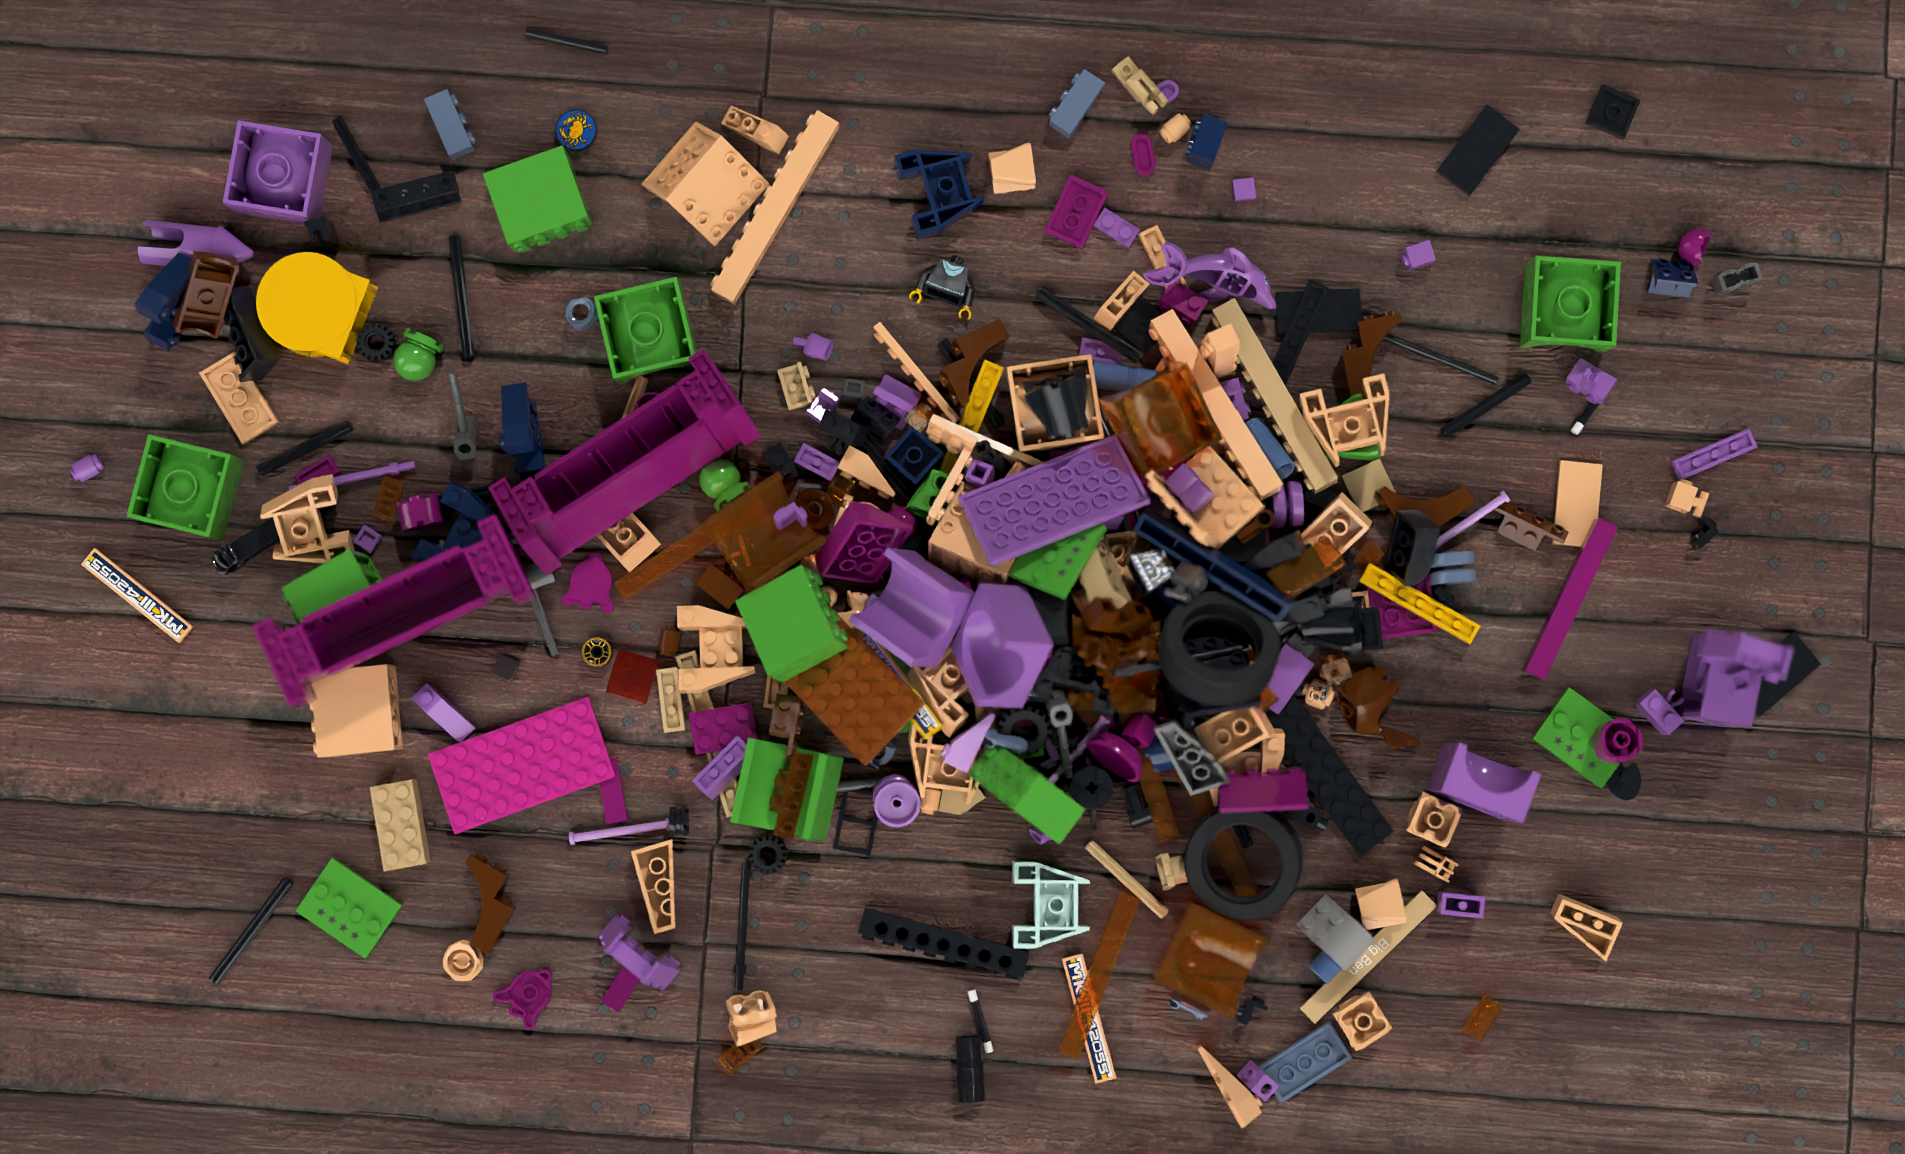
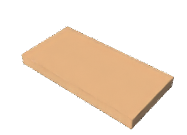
(239, 401)
(1577, 499)

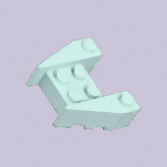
(1053, 904)

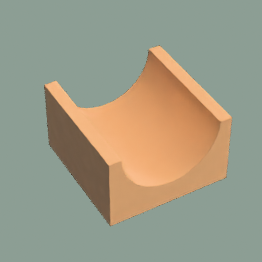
(1029, 430)

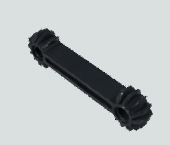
(237, 554)

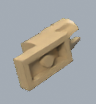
(1139, 85)

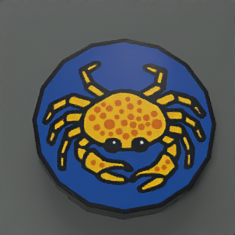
(576, 130)

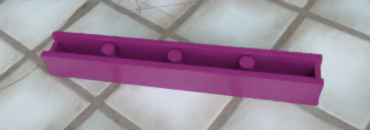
(1570, 598)

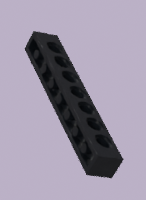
(1018, 956)

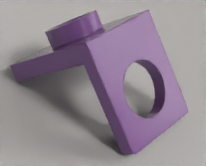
(1255, 1079)

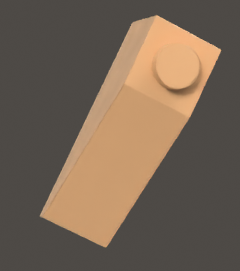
(1121, 301)

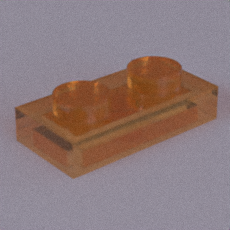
(1483, 1018)

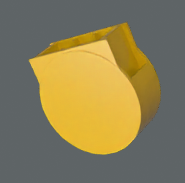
(314, 305)

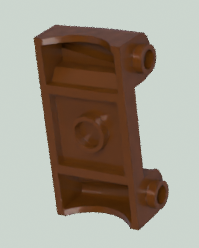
(206, 293)

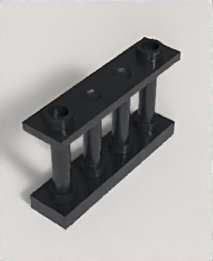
(416, 196)

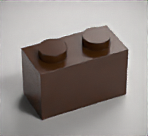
(721, 586)

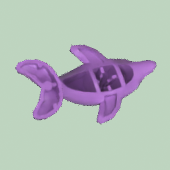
(1228, 274)

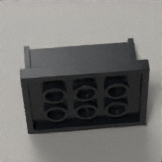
(1183, 708)

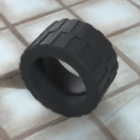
(1055, 614)

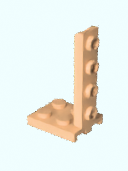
(957, 442)

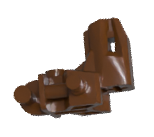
(1113, 652)

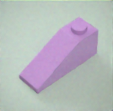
(964, 747)

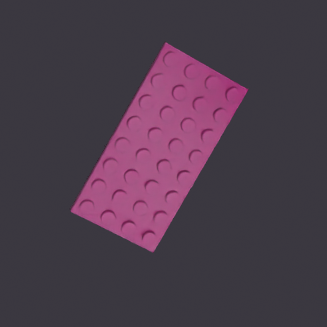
(521, 765)

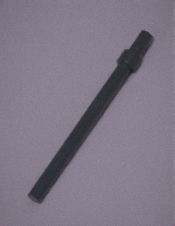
(740, 966)

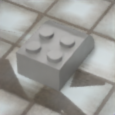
(1335, 932)

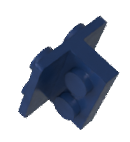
(1671, 278)

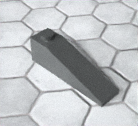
(1192, 761)

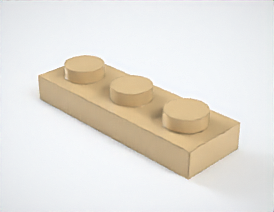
(670, 700)

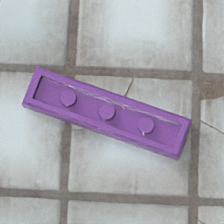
(1714, 454)

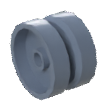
(1452, 571)

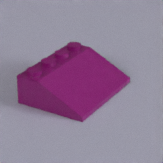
(859, 542)
(1264, 790)

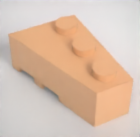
(1588, 924)

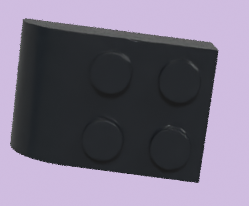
(1411, 547)

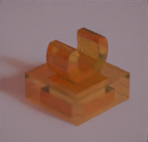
(1369, 554)

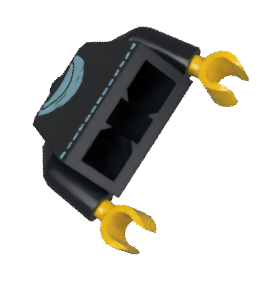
(947, 283)

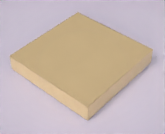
(1364, 482)

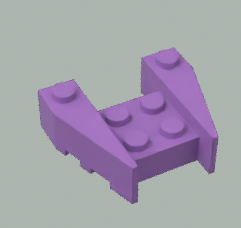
(1770, 657)
(633, 958)

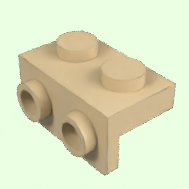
(796, 386)

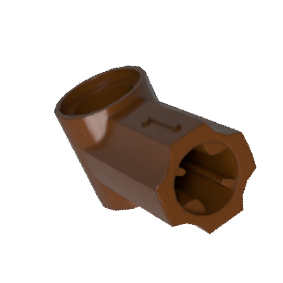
(1253, 527)

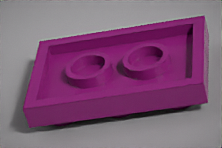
(1076, 212)
(719, 726)

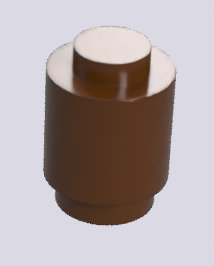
(669, 640)

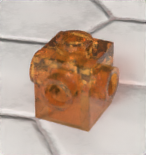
(1337, 662)

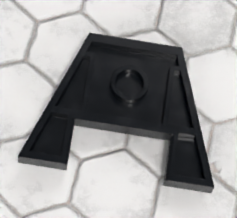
(1069, 672)

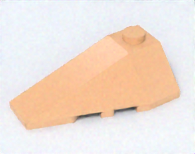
(1239, 1099)

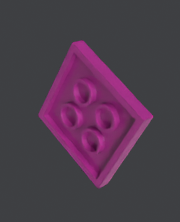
(1397, 620)

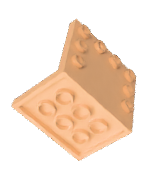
(706, 182)
(1222, 515)
(957, 550)

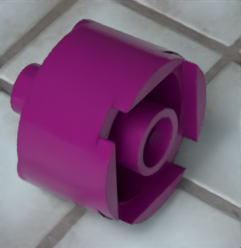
(419, 512)
(1619, 730)

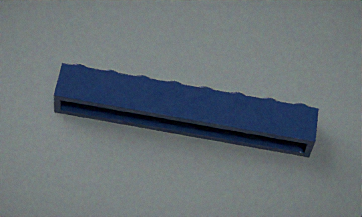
(1215, 565)

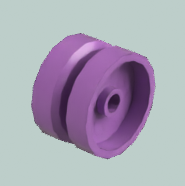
(1287, 504)
(895, 812)

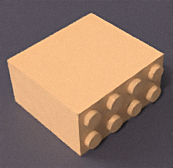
(357, 712)

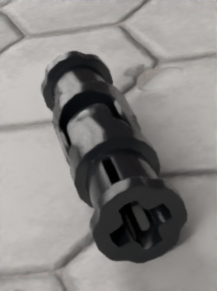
(993, 458)

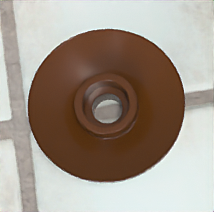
(817, 517)

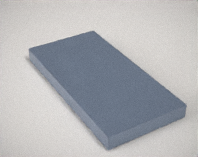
(1306, 1061)

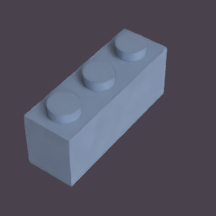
(1075, 103)
(450, 124)

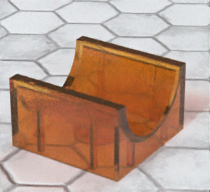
(1161, 419)
(750, 539)

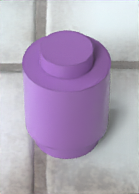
(86, 467)

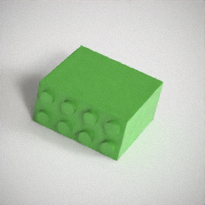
(538, 199)
(330, 583)
(792, 623)
(1026, 792)

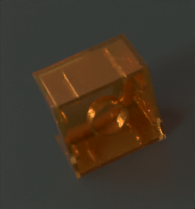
(1208, 958)

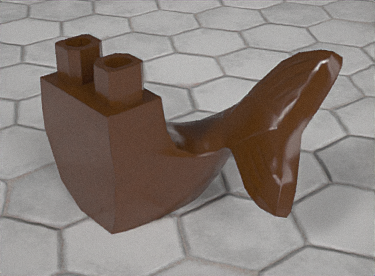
(1363, 702)

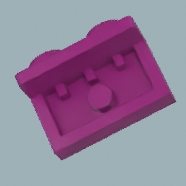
(1184, 302)

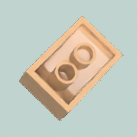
(1339, 522)
(629, 541)
(1233, 732)

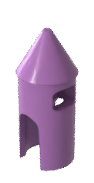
(193, 239)

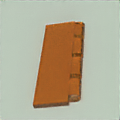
(1307, 569)

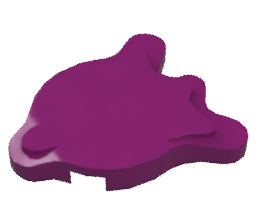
(589, 584)
(528, 995)

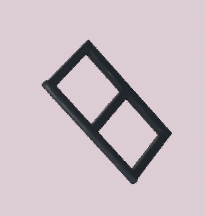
(842, 818)

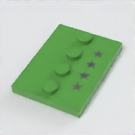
(1058, 564)
(1569, 736)
(349, 908)

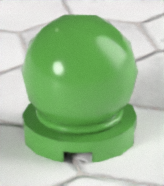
(415, 357)
(722, 482)

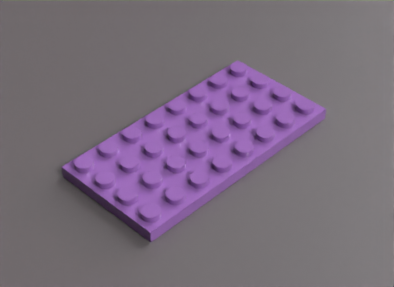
(1053, 500)

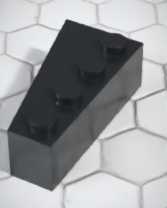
(252, 343)

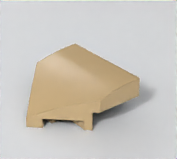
(953, 801)

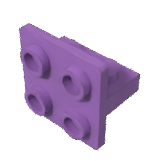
(896, 398)

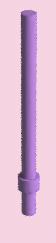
(393, 469)

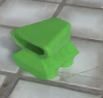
(927, 493)

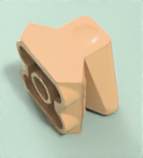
(1012, 169)
(1433, 819)
(1381, 905)
(751, 1017)
(1362, 1020)

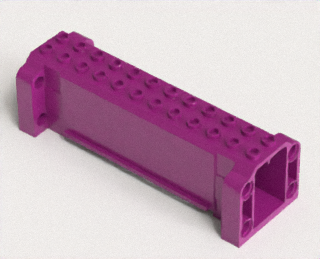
(625, 465)
(393, 612)

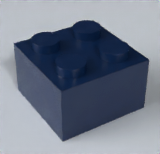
(1207, 140)
(914, 456)

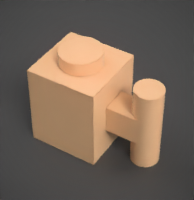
(1682, 498)

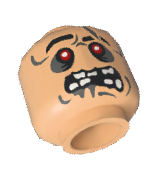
(1318, 694)

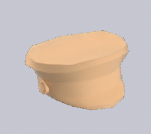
(462, 961)

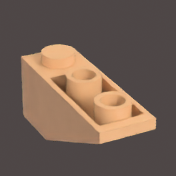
(755, 129)
(861, 467)

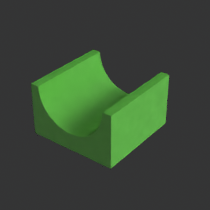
(1570, 303)
(646, 329)
(185, 487)
(757, 785)

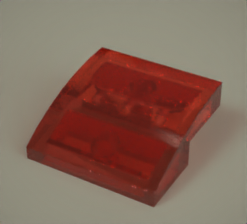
(632, 676)

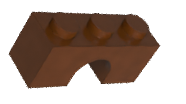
(1105, 617)

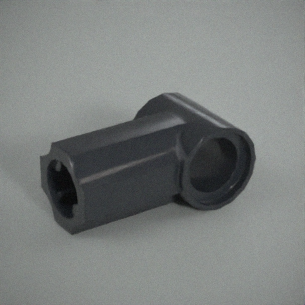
(1137, 809)

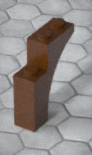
(969, 350)
(1359, 359)
(1437, 509)
(494, 910)

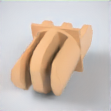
(1437, 865)

